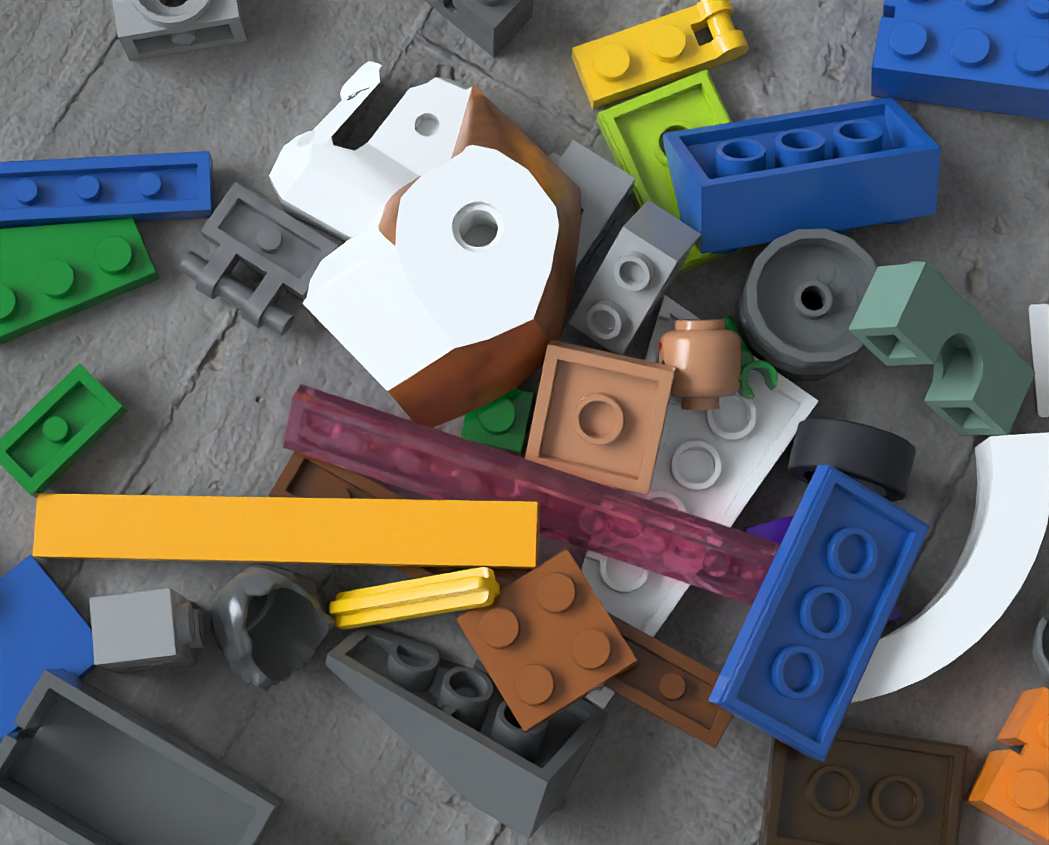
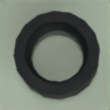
(856, 449)

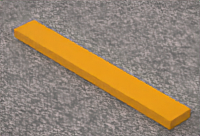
(288, 530)

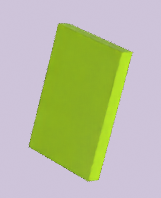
(636, 140)

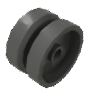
(810, 268)

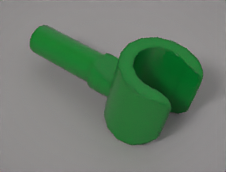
(748, 363)

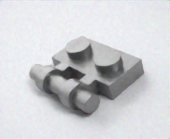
(268, 242)

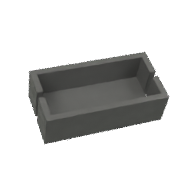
(120, 778)

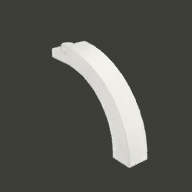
(990, 572)

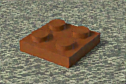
(547, 641)

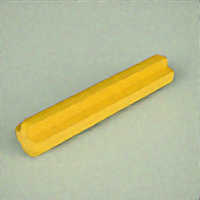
(415, 598)

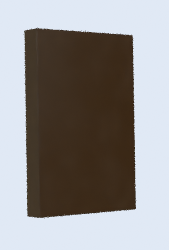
(865, 792)

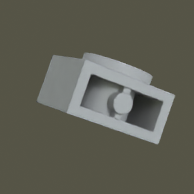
(154, 29)

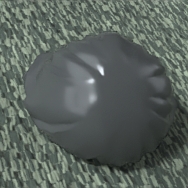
(268, 623)

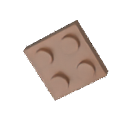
(600, 415)

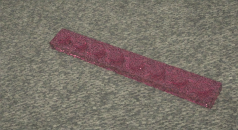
(570, 506)

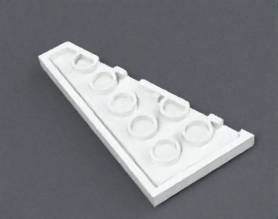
(703, 467)

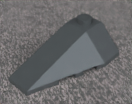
(466, 727)

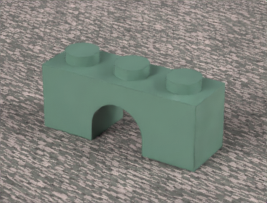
(921, 320)

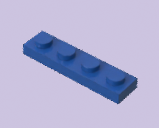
(106, 189)

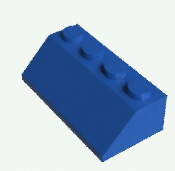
(802, 172)

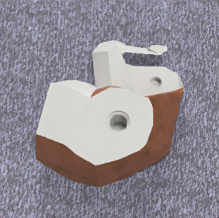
(450, 245)

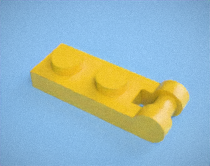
(657, 52)

